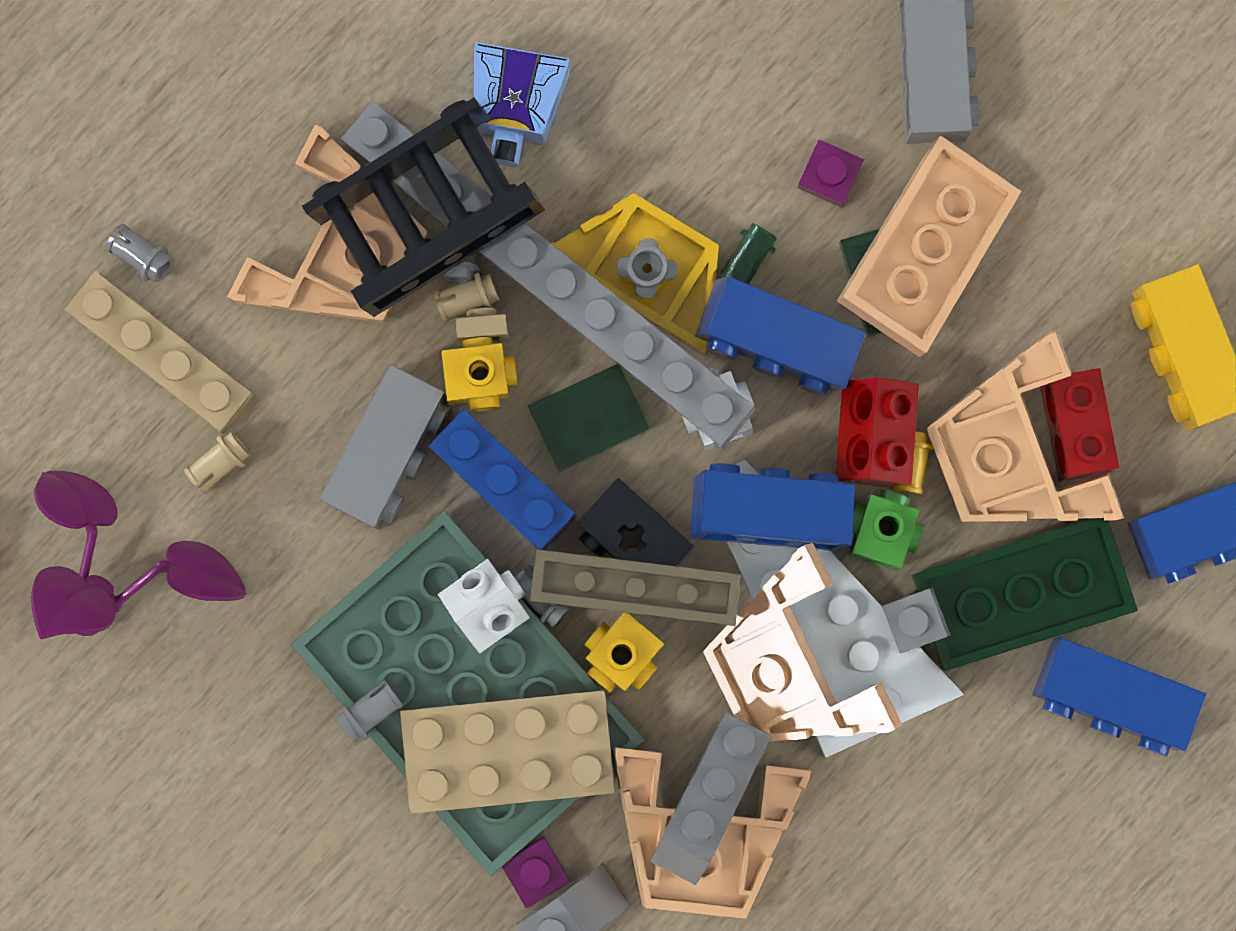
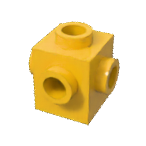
(462, 364)
(636, 639)

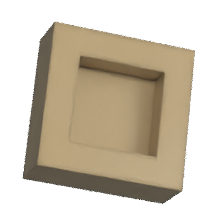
(483, 323)

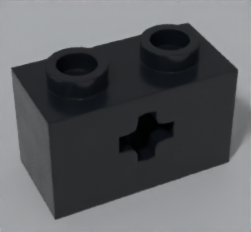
(623, 508)

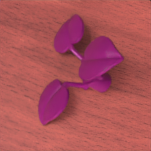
(86, 604)

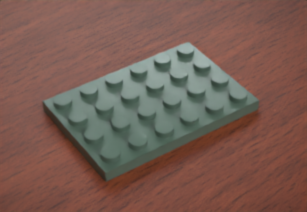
(404, 634)

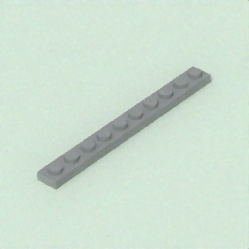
(573, 294)

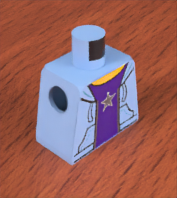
(519, 95)

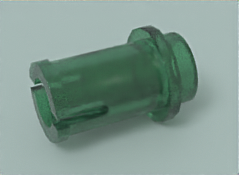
(749, 254)

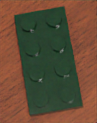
(1028, 592)

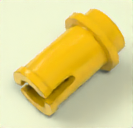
(921, 452)

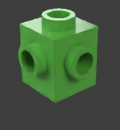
(876, 547)

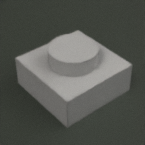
(916, 620)

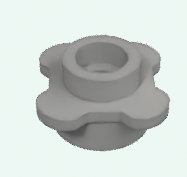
(647, 253)

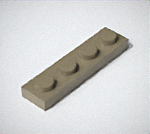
(635, 587)

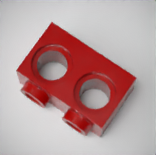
(1079, 425)
(877, 432)

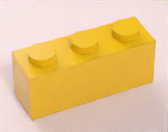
(1188, 346)

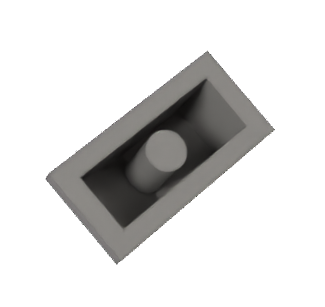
(582, 906)

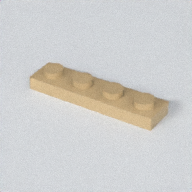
(159, 352)

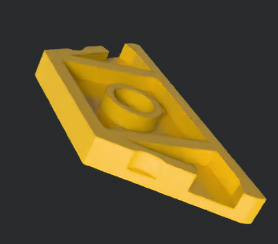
(617, 233)

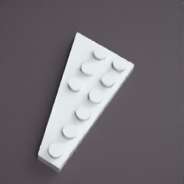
(849, 638)

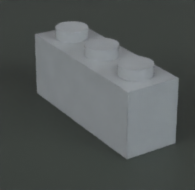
(937, 70)
(386, 448)
(710, 799)

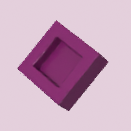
(830, 173)
(535, 872)

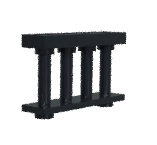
(466, 230)

